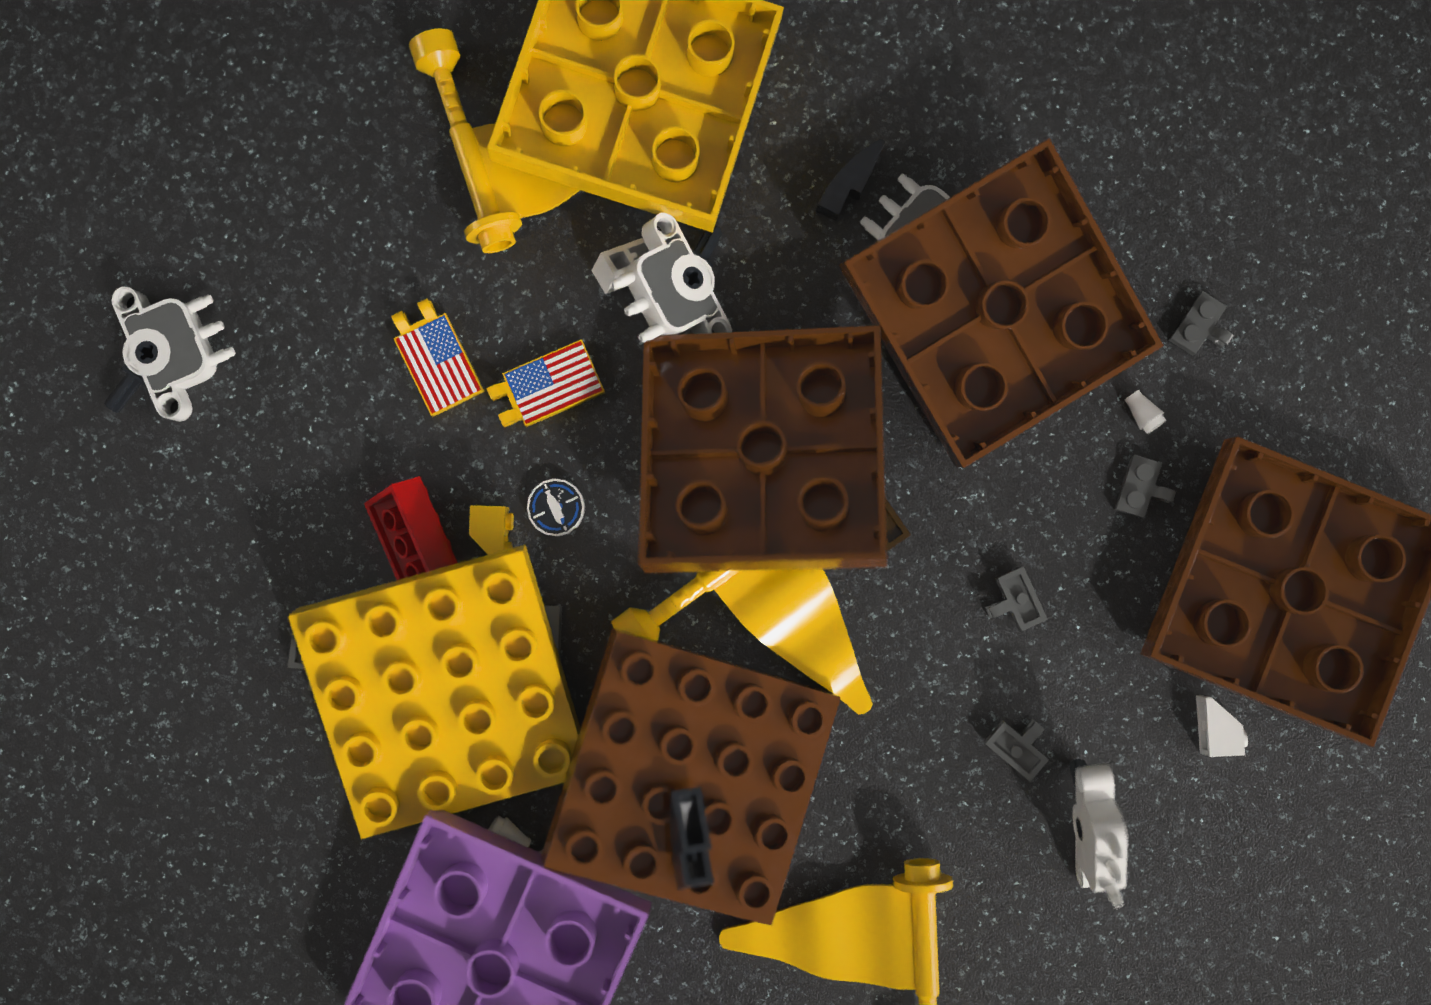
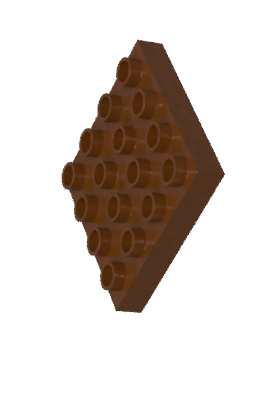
(1002, 304)
(763, 451)
(1297, 591)
(680, 723)

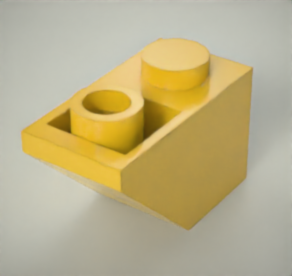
(490, 527)

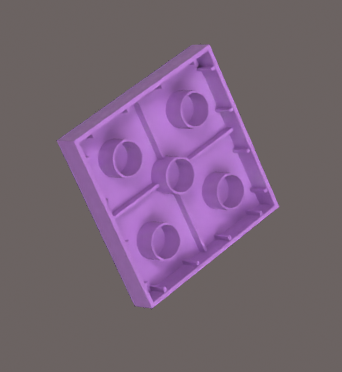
(495, 927)

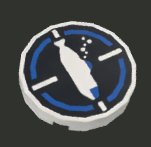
(555, 507)

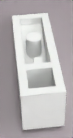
(615, 262)

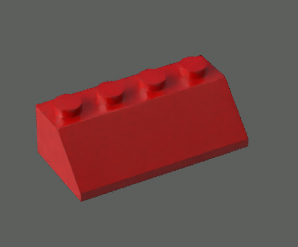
(409, 529)

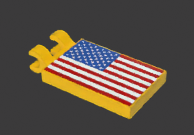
(436, 359)
(548, 385)

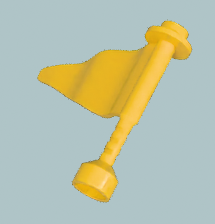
(497, 191)
(786, 611)
(859, 933)

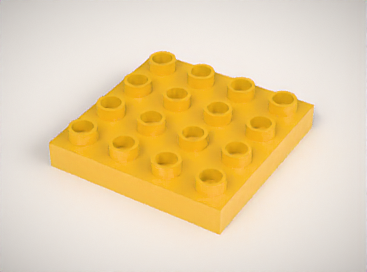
(637, 99)
(440, 690)

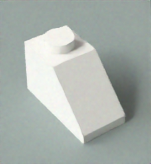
(1218, 730)

